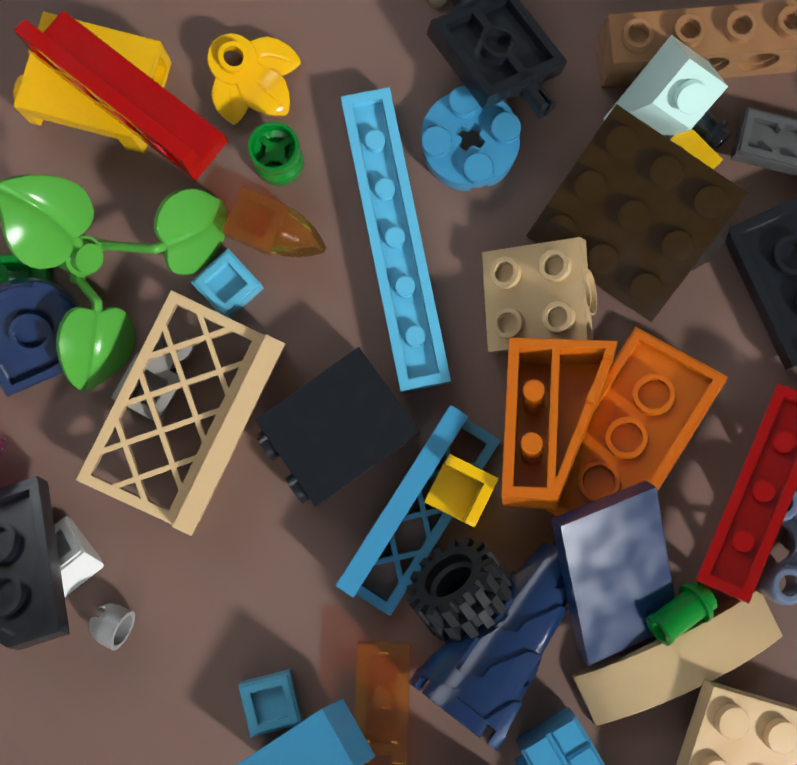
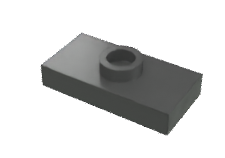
(766, 141)

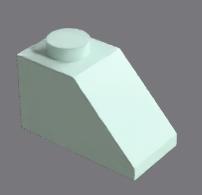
(673, 89)

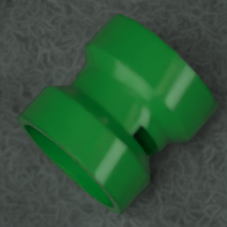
(270, 144)

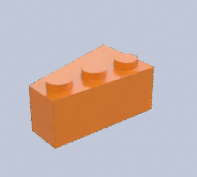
(547, 413)

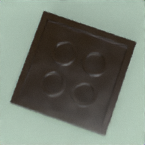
(640, 209)

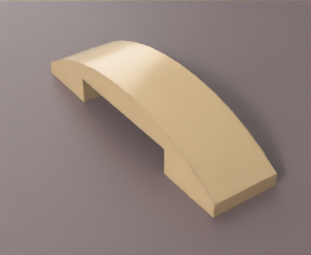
(661, 672)

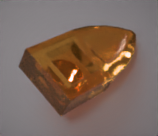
(271, 227)

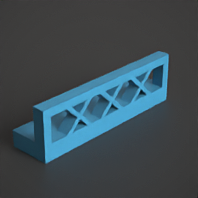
(398, 507)

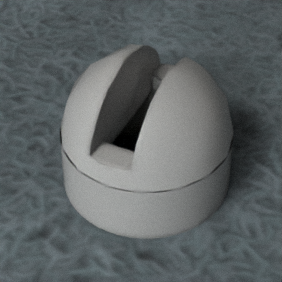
(112, 626)

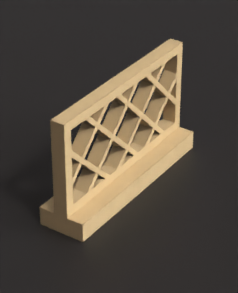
(223, 434)

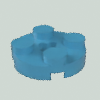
(478, 166)

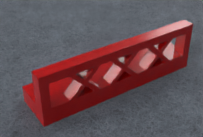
(125, 93)
(756, 503)

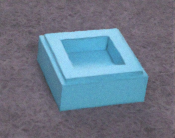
(227, 284)
(270, 703)

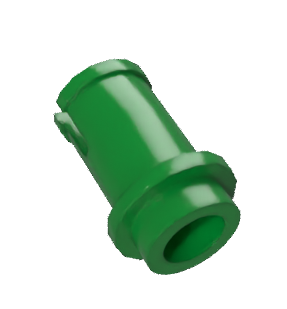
(681, 613)

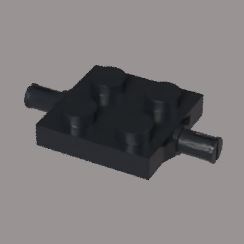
(498, 51)

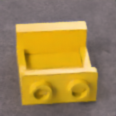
(46, 96)

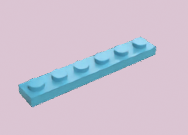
(395, 240)

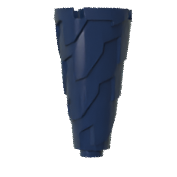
(488, 675)

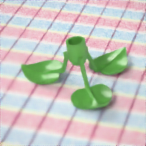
(45, 228)

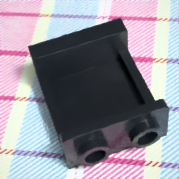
(335, 428)

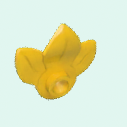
(254, 82)

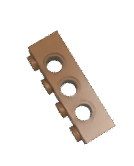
(732, 38)

